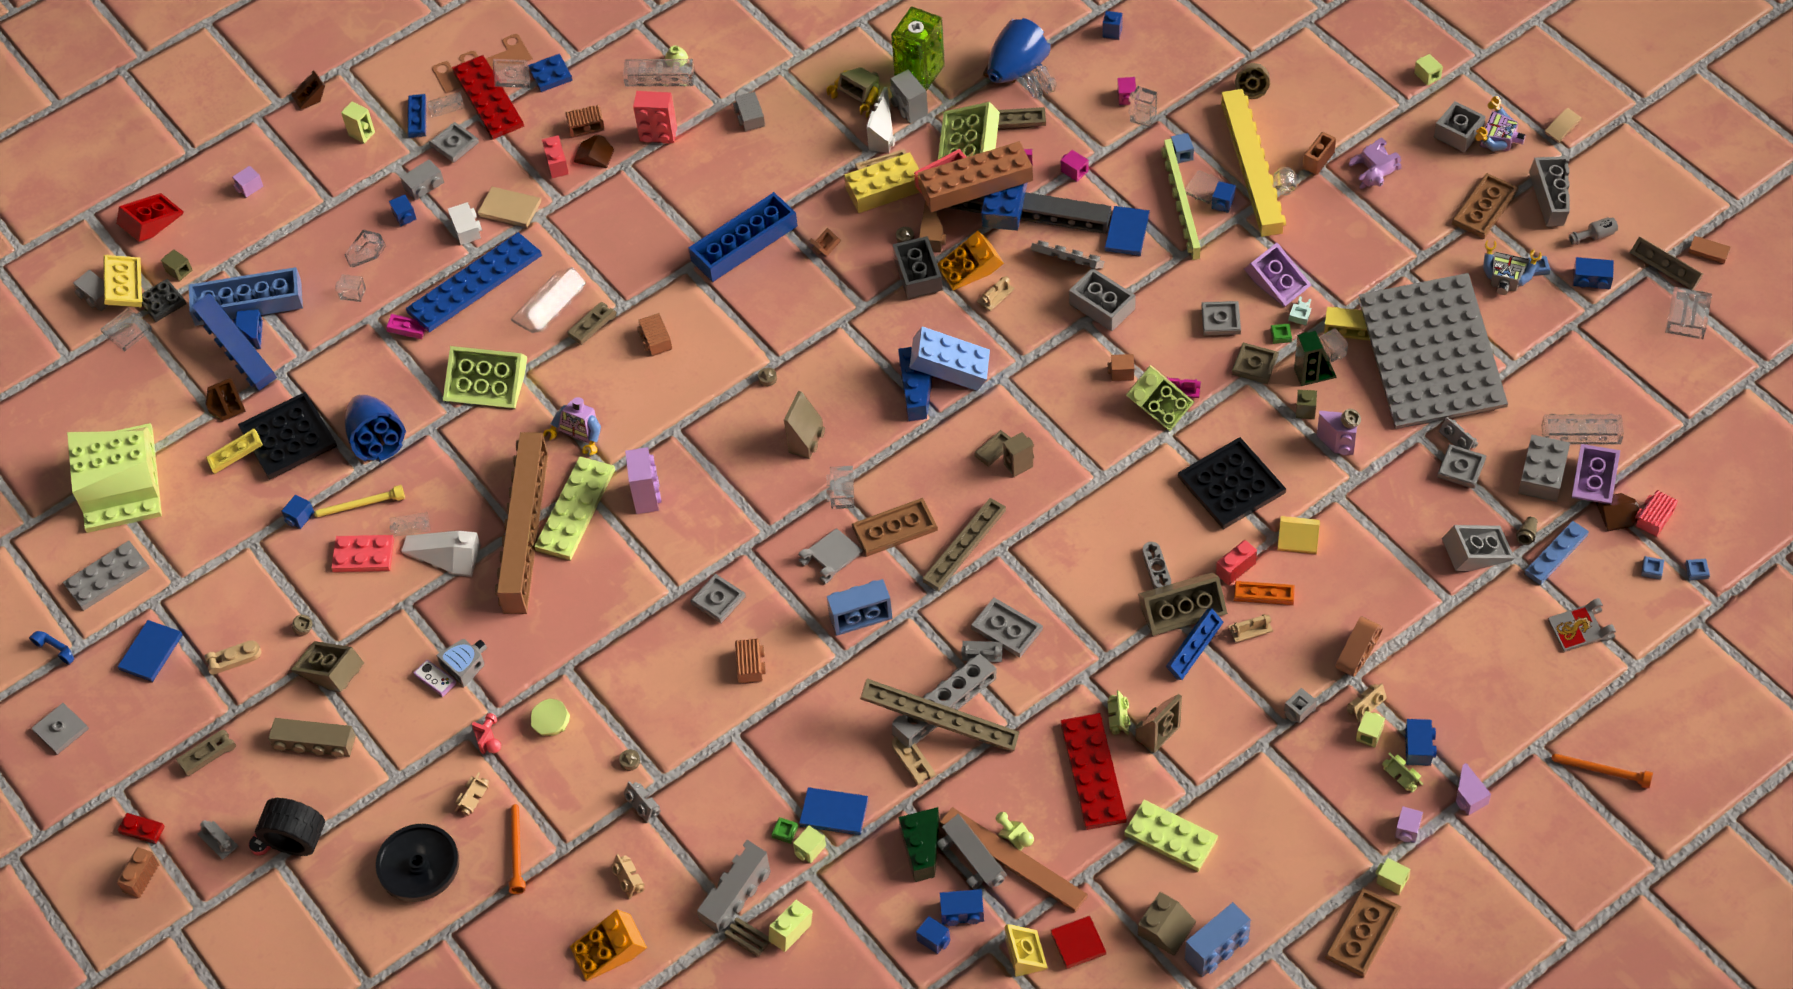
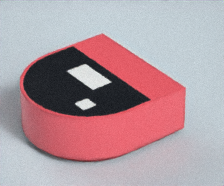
(257, 847)

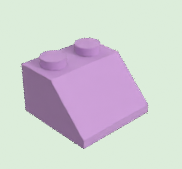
(1335, 434)

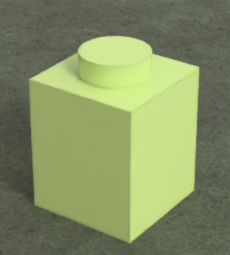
(1428, 69)
(1370, 729)
(809, 844)
(1392, 875)

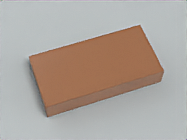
(1709, 249)

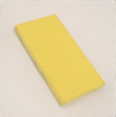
(122, 281)

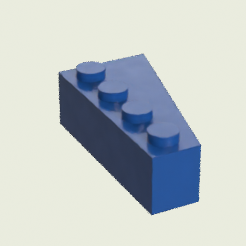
(915, 386)

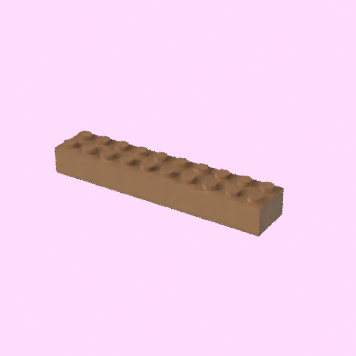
(522, 523)

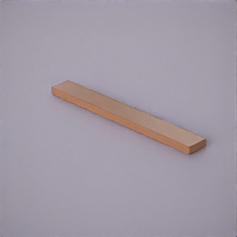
(1024, 866)

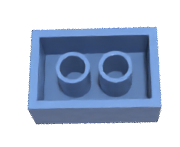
(859, 607)
(1218, 940)

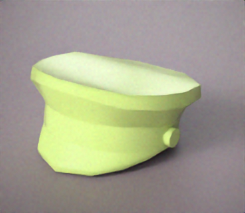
(549, 717)

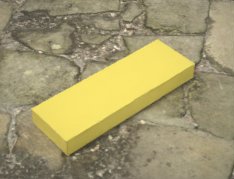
(234, 451)

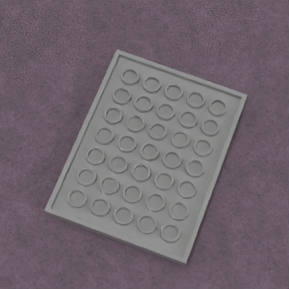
(1432, 351)

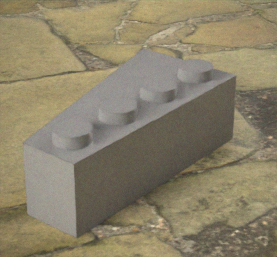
(1551, 188)
(735, 887)

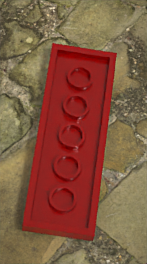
(488, 100)
(1093, 771)

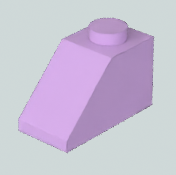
(1471, 792)

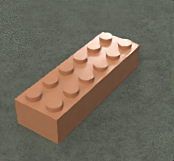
(975, 176)

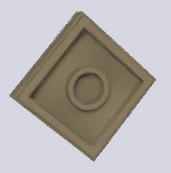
(1255, 363)

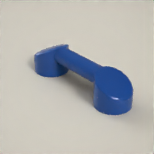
(40, 638)

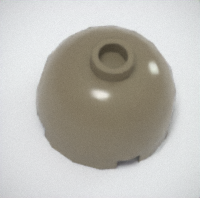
(1253, 80)

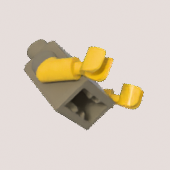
(858, 84)

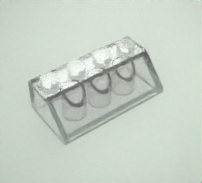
(549, 300)

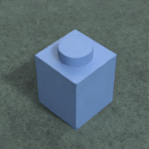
(1183, 147)

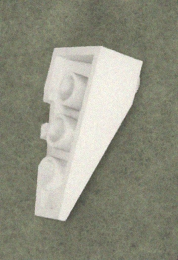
(880, 126)
(446, 550)

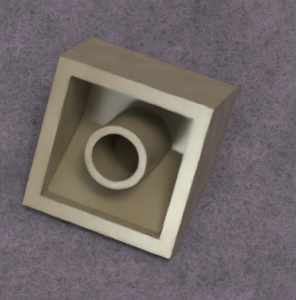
(1166, 924)

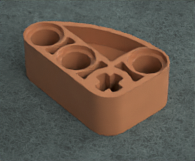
(1359, 646)

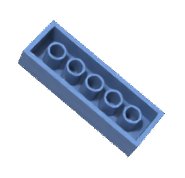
(264, 291)

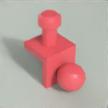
(485, 736)

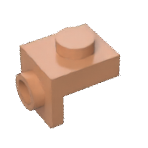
(825, 243)

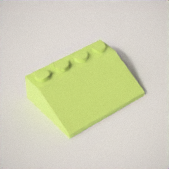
(969, 129)
(484, 377)

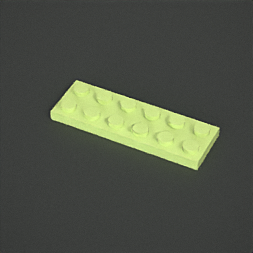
(574, 508)

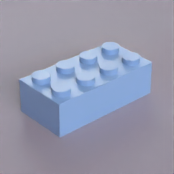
(949, 358)

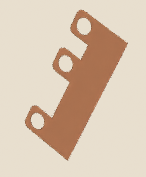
(514, 52)

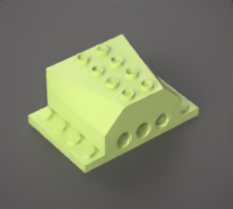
(115, 476)

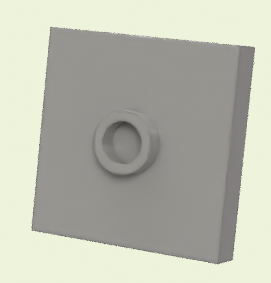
(454, 142)
(1221, 318)
(1461, 466)
(718, 598)
(60, 728)

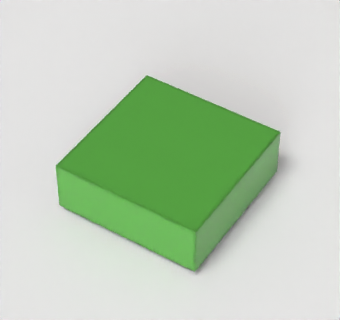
(1281, 333)
(784, 830)

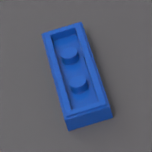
(416, 115)

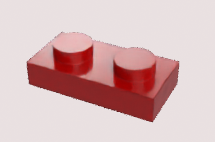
(141, 828)

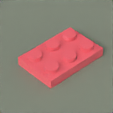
(362, 553)

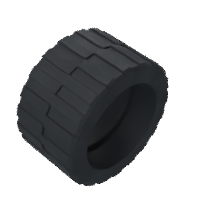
(290, 826)

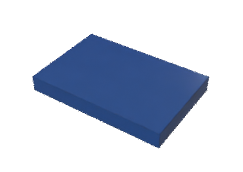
(1127, 230)
(150, 650)
(834, 811)

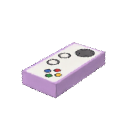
(435, 678)

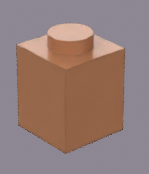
(1121, 367)

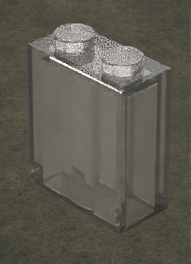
(1688, 313)

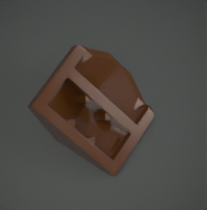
(309, 91)
(594, 152)
(224, 400)
(1620, 513)

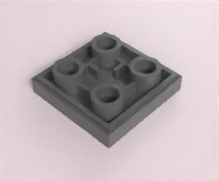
(162, 300)

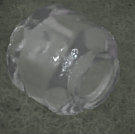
(1285, 180)

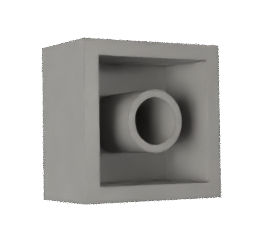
(908, 96)
(1459, 126)

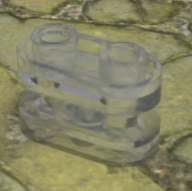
(1039, 81)

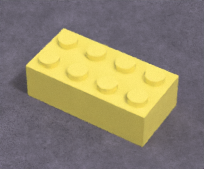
(882, 182)

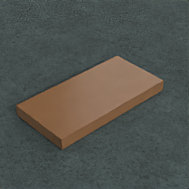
(1485, 205)
(894, 527)
(1363, 932)

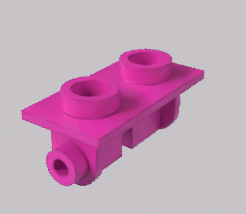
(1187, 386)

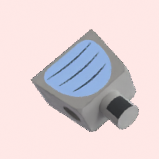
(463, 660)

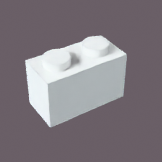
(464, 223)

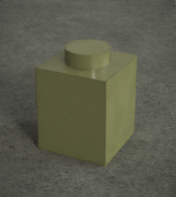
(176, 265)
(1306, 404)

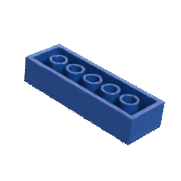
(743, 236)

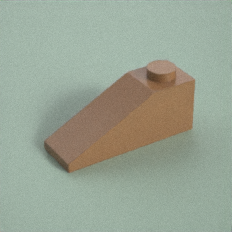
(933, 229)

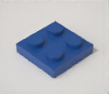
(550, 72)

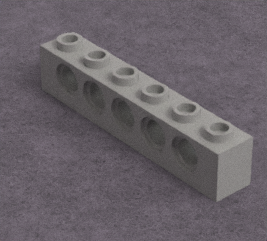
(954, 698)

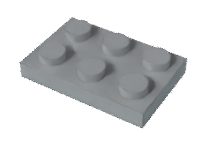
(1006, 625)

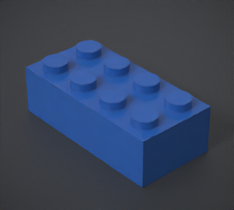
(1004, 208)

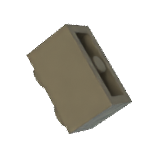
(1018, 454)

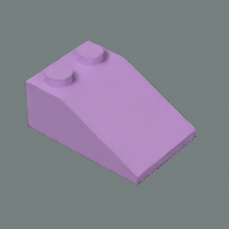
(1277, 275)
(1595, 474)

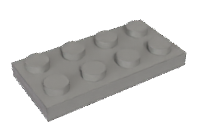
(106, 575)

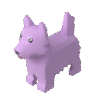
(1378, 162)

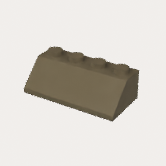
(1182, 603)

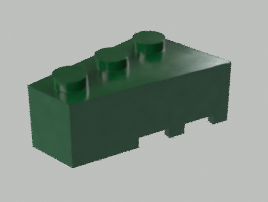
(1311, 360)
(920, 841)

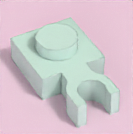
(1300, 312)

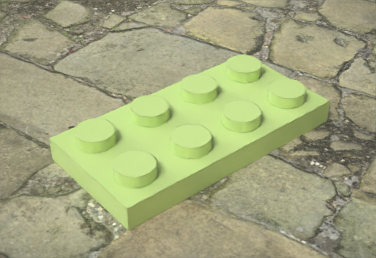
(1171, 835)

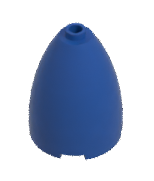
(1017, 51)
(364, 418)

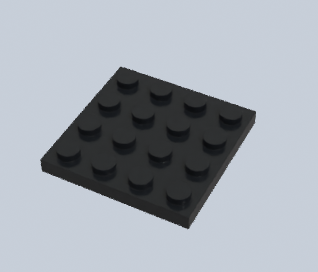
(289, 435)
(1231, 483)

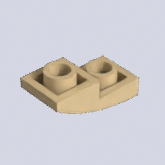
(1563, 125)

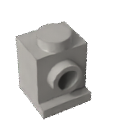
(1299, 706)

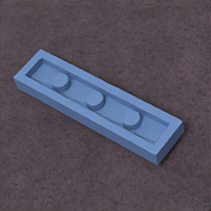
(1556, 552)

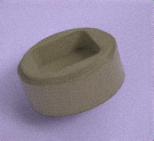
(904, 234)
(767, 376)
(1350, 418)
(302, 624)
(629, 759)

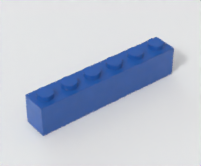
(233, 340)

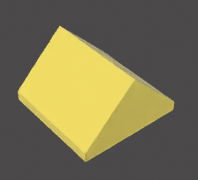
(1298, 535)
(1024, 950)

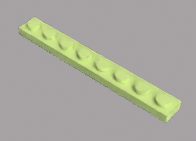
(1182, 204)

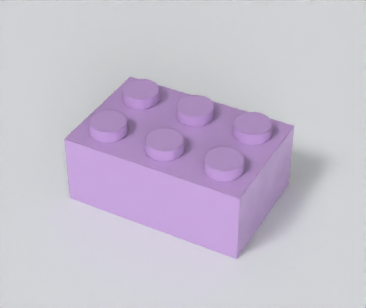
(643, 480)

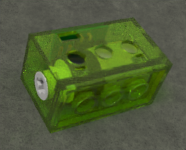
(919, 46)

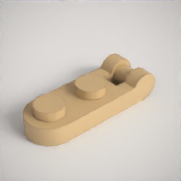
(232, 657)
(913, 760)

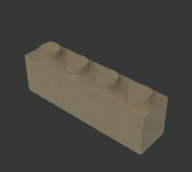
(312, 737)

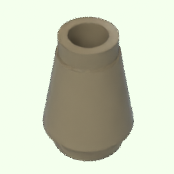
(1527, 532)

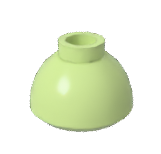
(676, 52)

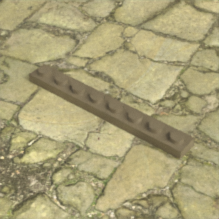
(939, 715)

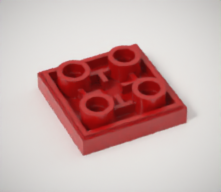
(1078, 942)

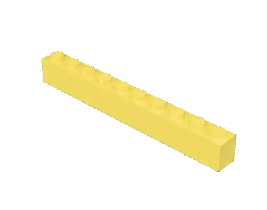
(1252, 163)

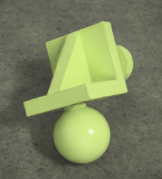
(1014, 831)

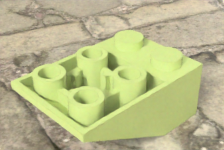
(1159, 398)

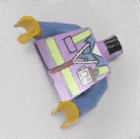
(1500, 129)
(578, 422)

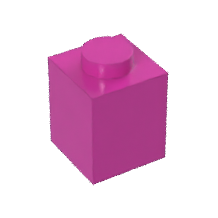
(1124, 89)
(1074, 165)

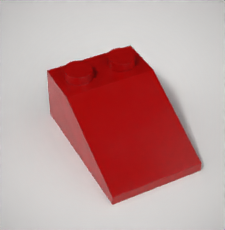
(147, 216)

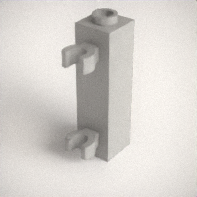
(974, 851)

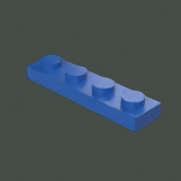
(1194, 644)

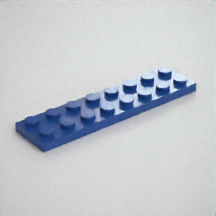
(473, 282)

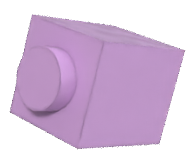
(247, 181)
(1408, 824)

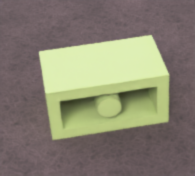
(358, 122)
(790, 925)

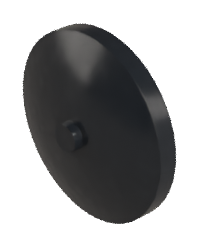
(417, 862)

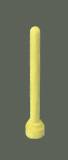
(395, 493)

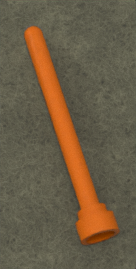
(1643, 778)
(517, 884)

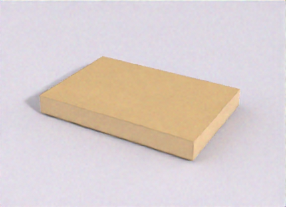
(509, 207)

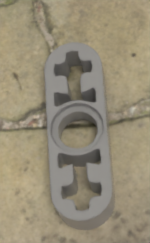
(1158, 559)

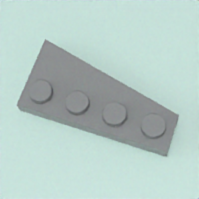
(1093, 260)

